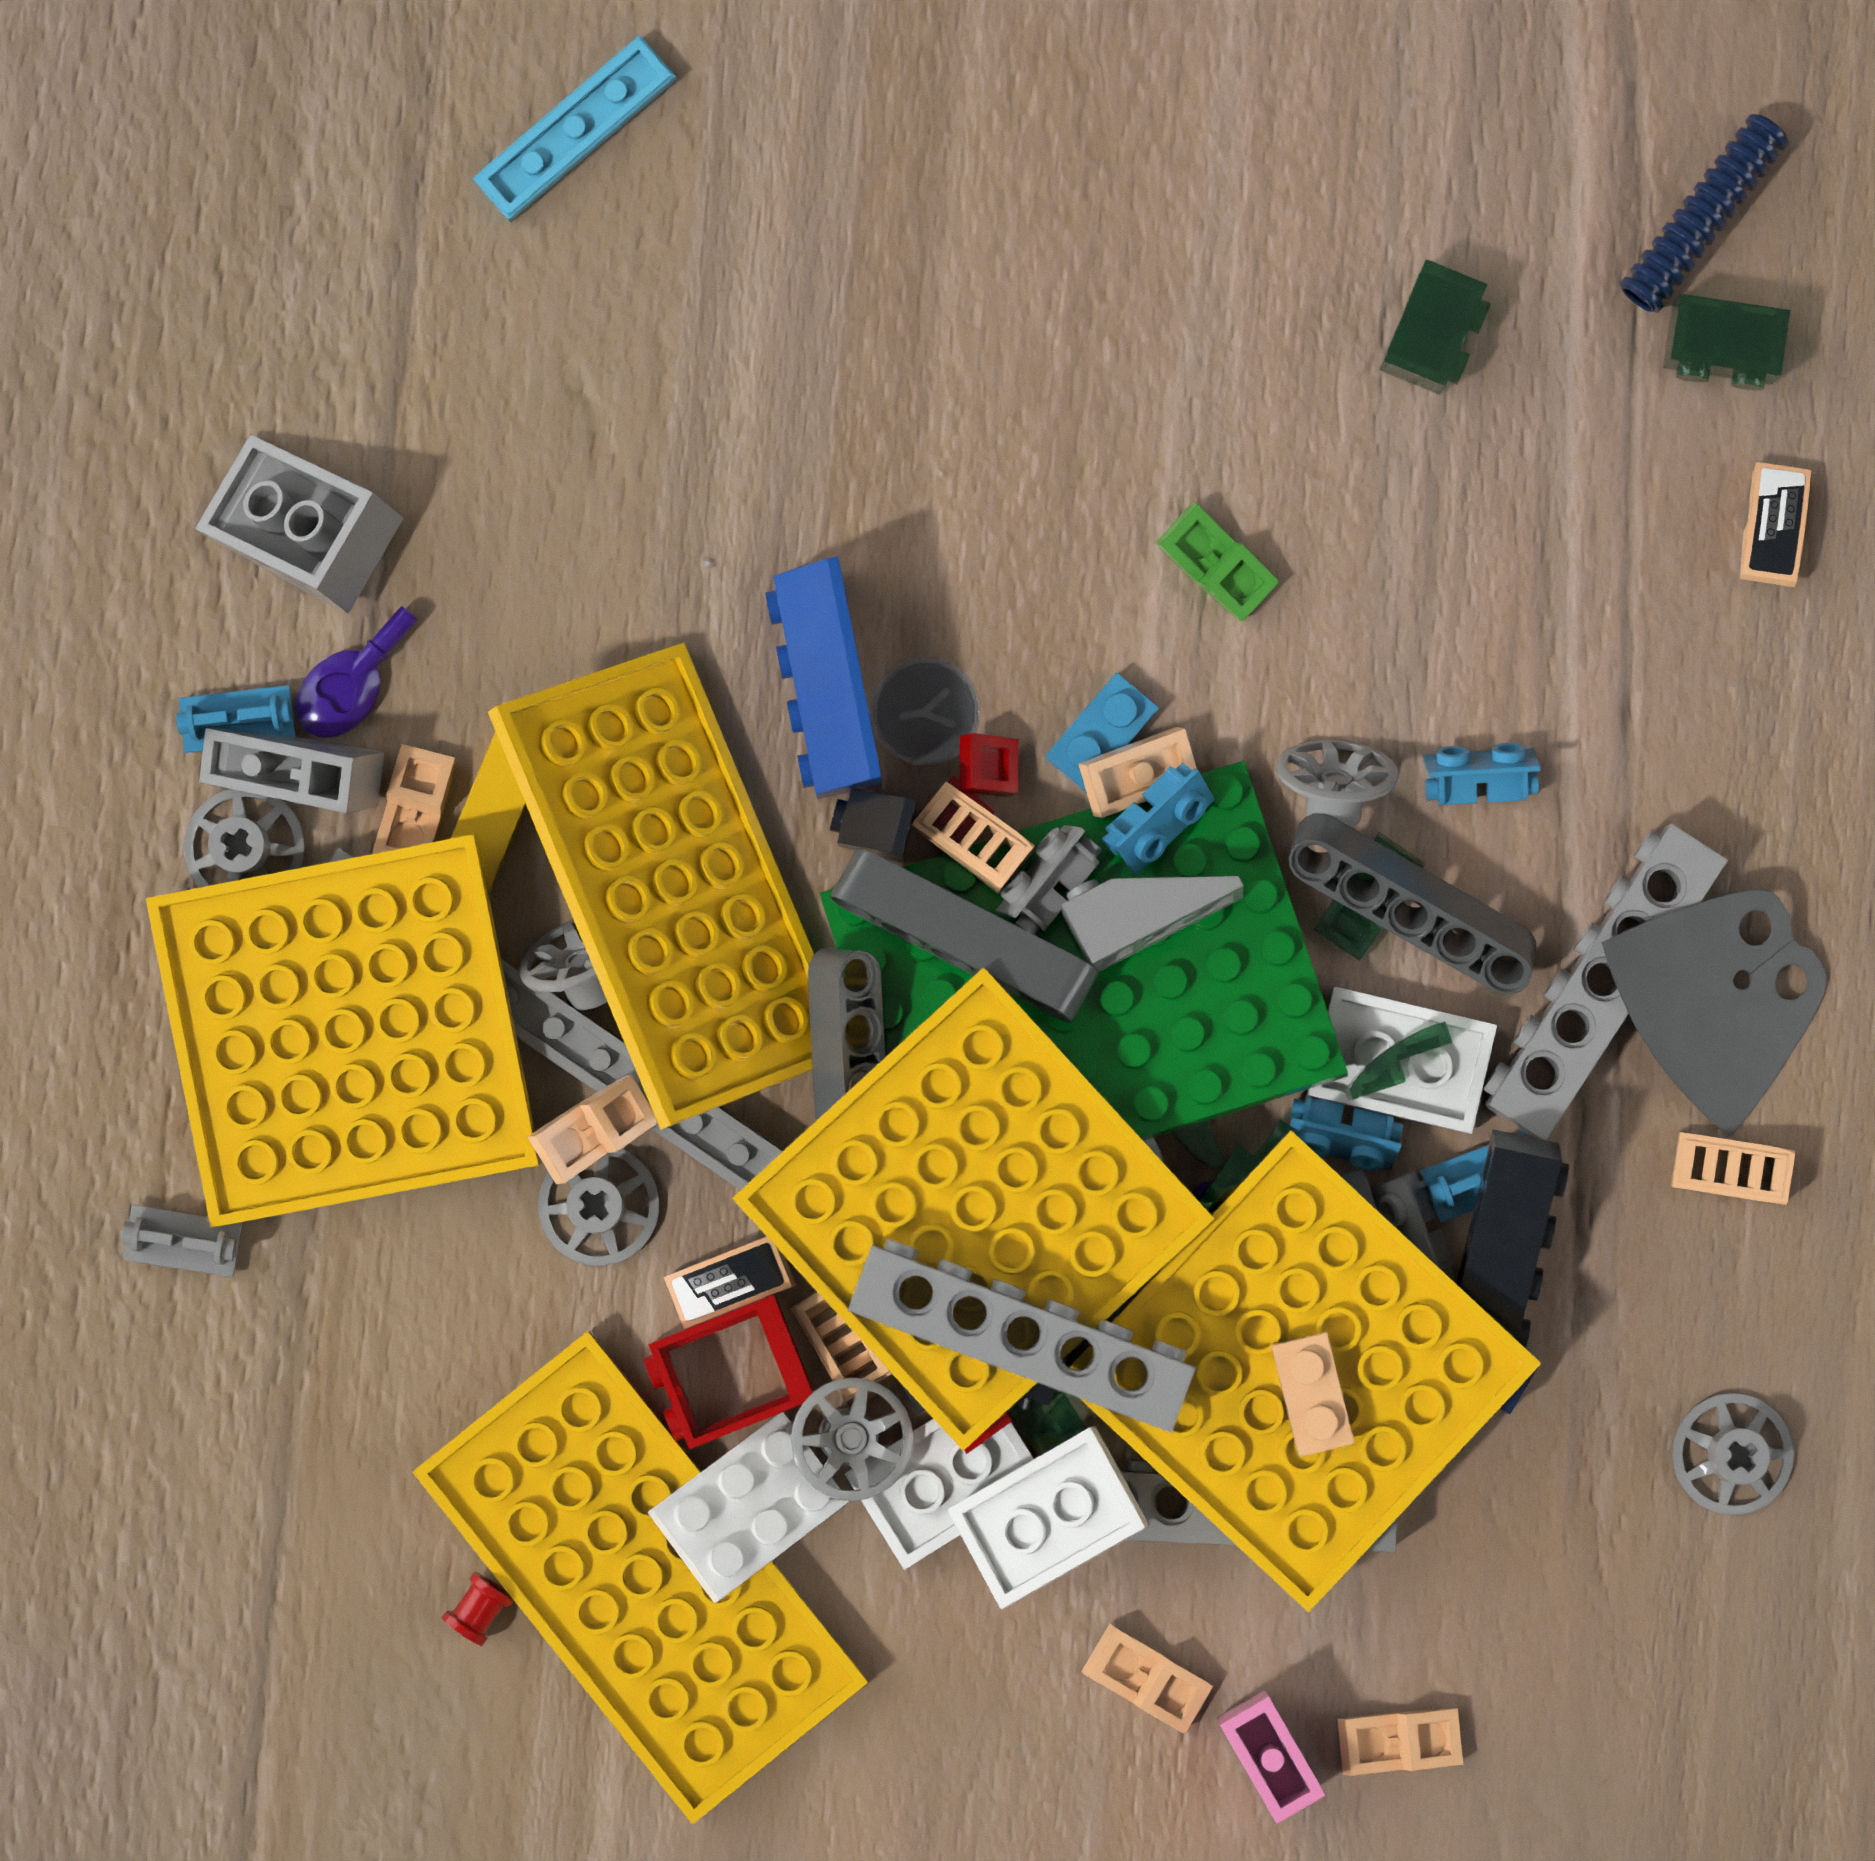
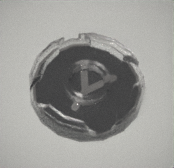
(924, 711)

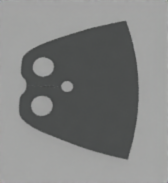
(1702, 1030)

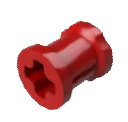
(478, 1608)

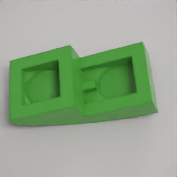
(1217, 562)

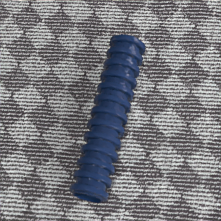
(1704, 213)

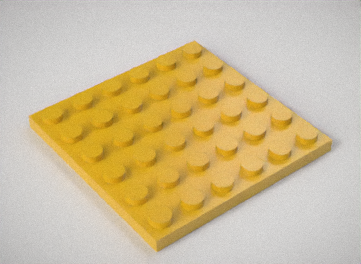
(343, 1030)
(982, 1157)
(1408, 1345)

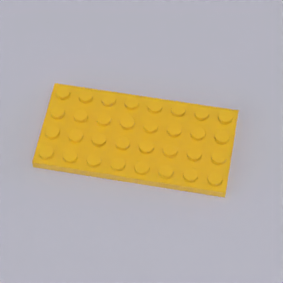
(666, 879)
(558, 1511)

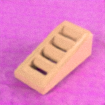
(994, 878)
(1780, 1179)
(813, 1307)

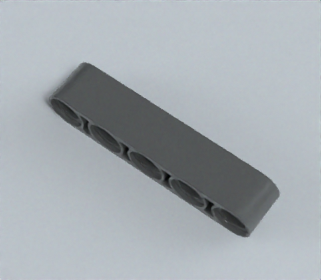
(1423, 926)
(964, 934)
(832, 1007)

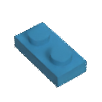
(1103, 726)

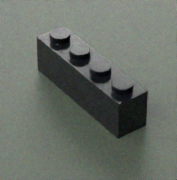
(1511, 1227)

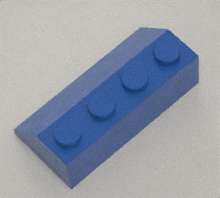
(826, 679)

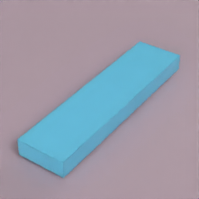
(574, 128)

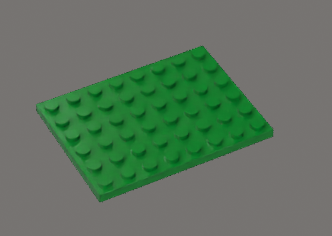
(1181, 1027)

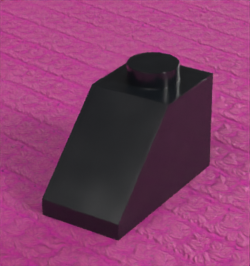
(874, 823)

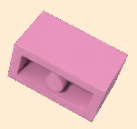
(1270, 1756)

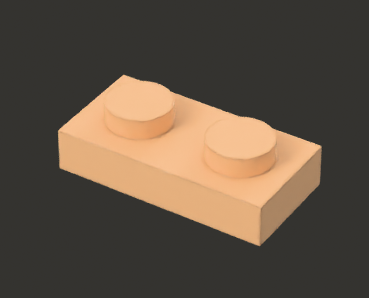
(1126, 773)
(1312, 1394)

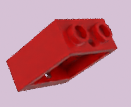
(681, 1417)

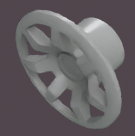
(1337, 786)
(239, 842)
(570, 966)
(598, 1207)
(851, 1438)
(1734, 1454)

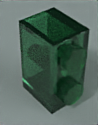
(1434, 328)
(1726, 341)

